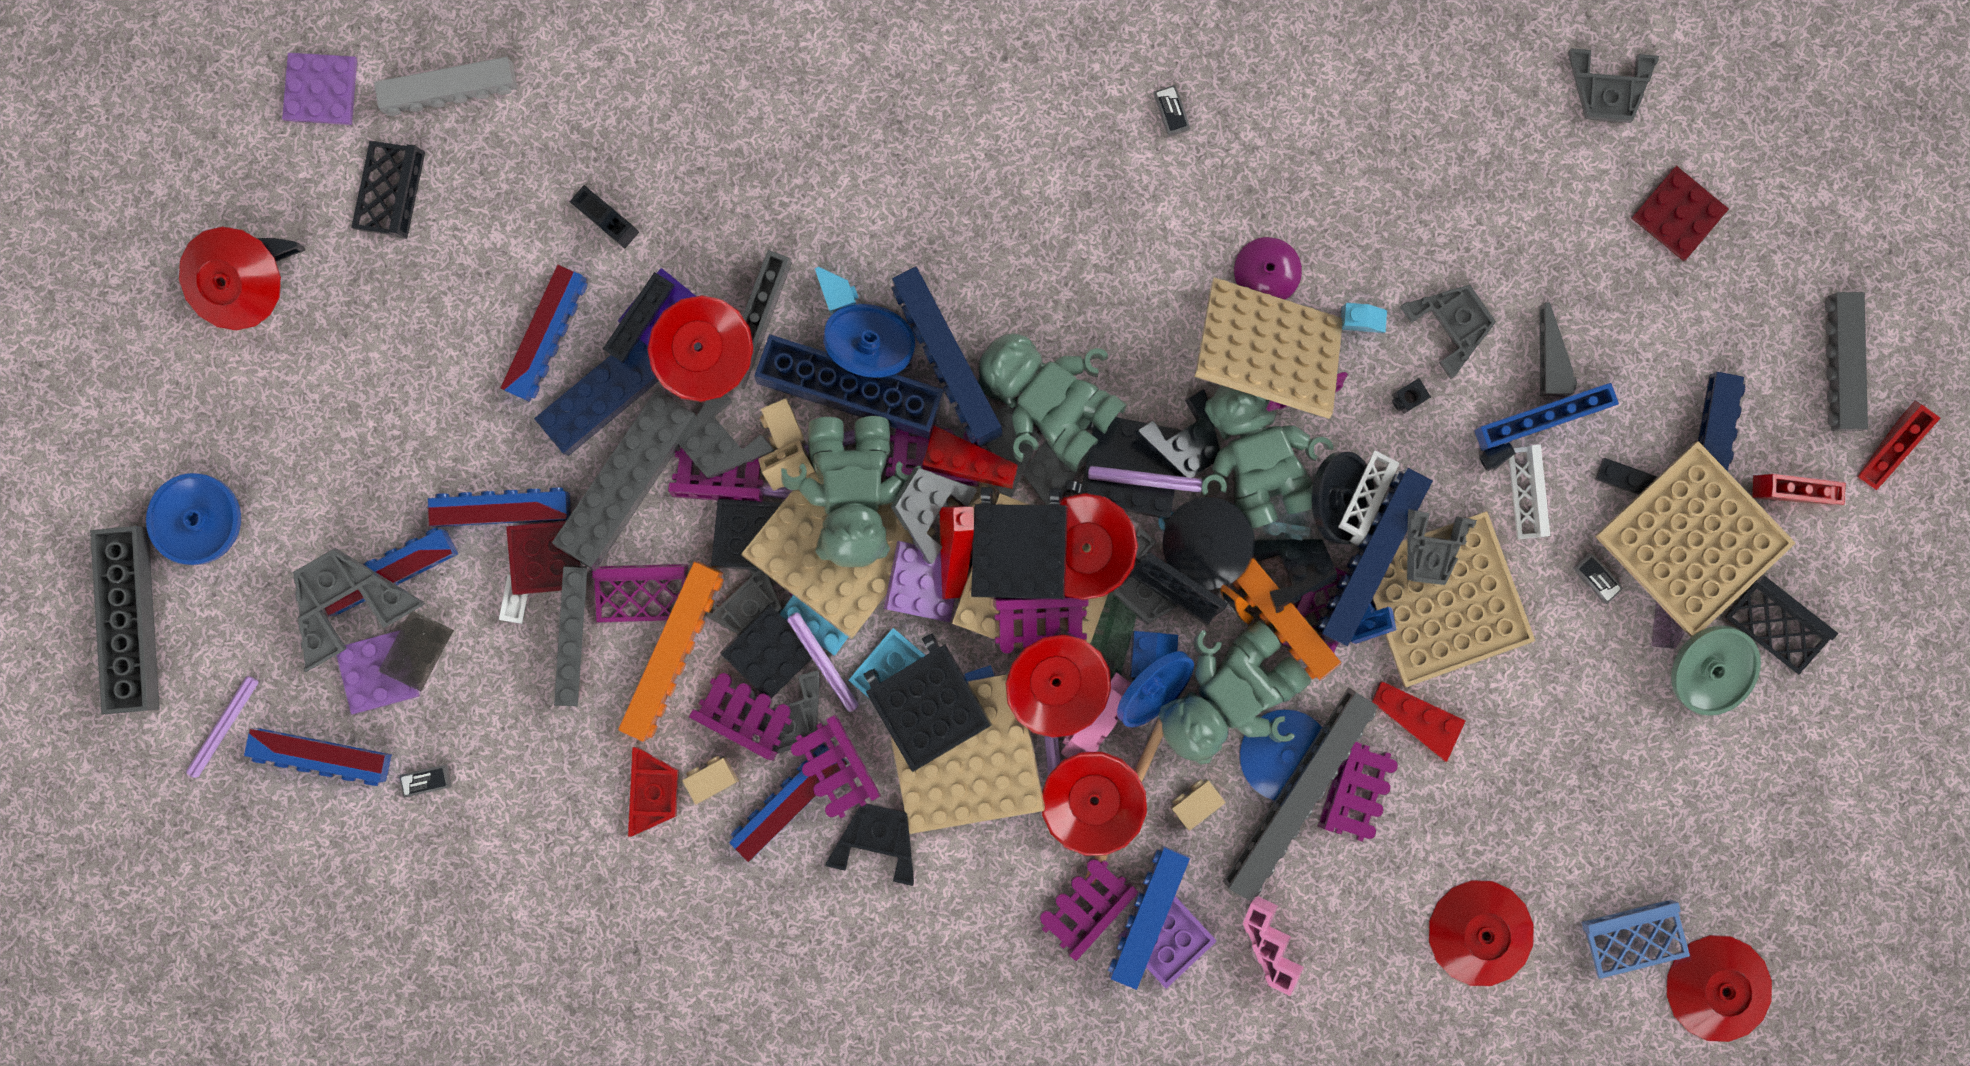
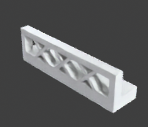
(1537, 490)
(1373, 497)

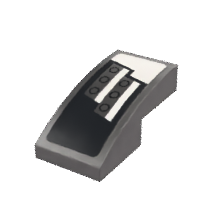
(1171, 110)
(1598, 578)
(425, 781)

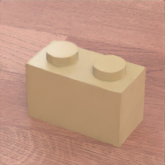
(781, 424)
(787, 457)
(710, 780)
(1197, 804)

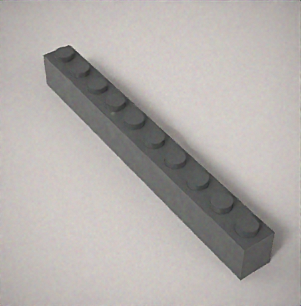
(1300, 794)

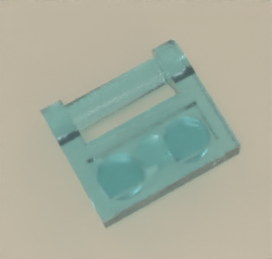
(1291, 531)

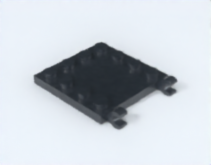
(1126, 451)
(1019, 549)
(927, 706)

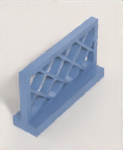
(1631, 918)

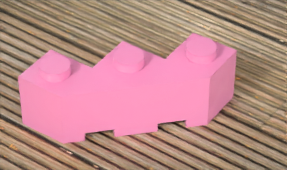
(1091, 737)
(1270, 946)

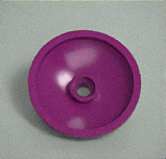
(1251, 267)

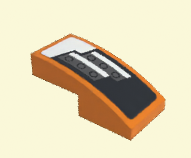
(1236, 604)

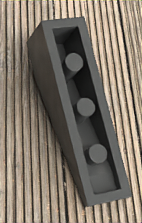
(1555, 366)

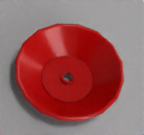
(248, 273)
(723, 351)
(1112, 541)
(1063, 706)
(1090, 826)
(1458, 930)
(1698, 983)

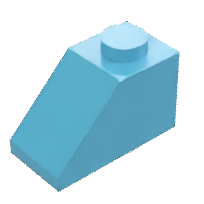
(836, 290)
(1363, 318)

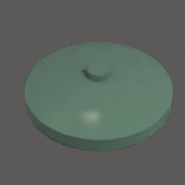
(1716, 670)

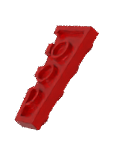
(965, 460)
(1424, 721)

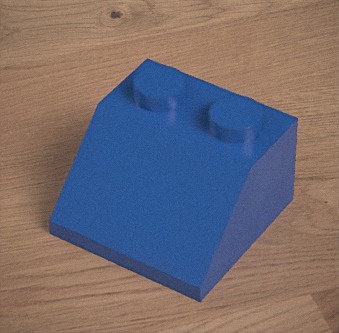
(1148, 648)

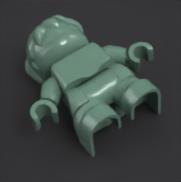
(1049, 396)
(1260, 456)
(849, 488)
(1232, 695)

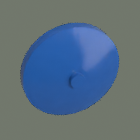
(869, 340)
(193, 519)
(1155, 687)
(1271, 763)

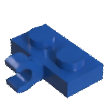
(1374, 624)

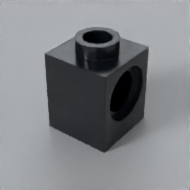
(1419, 392)

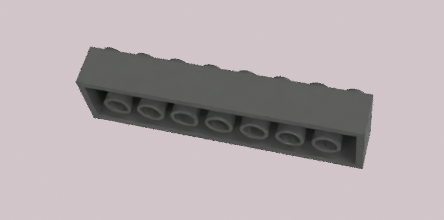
(624, 481)
(124, 620)

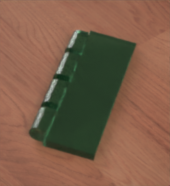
(1117, 632)

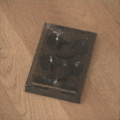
(416, 650)

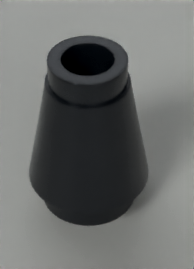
(1496, 456)

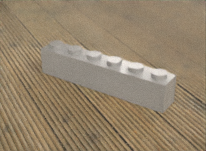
(445, 85)

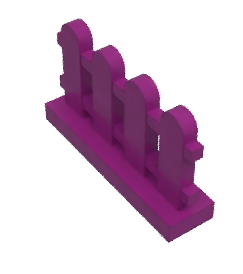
(901, 442)
(705, 489)
(1029, 619)
(733, 710)
(845, 775)
(1340, 797)
(1084, 920)

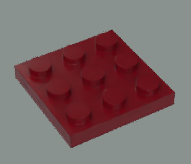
(1680, 213)
(534, 559)

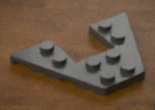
(330, 580)

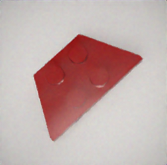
(651, 792)

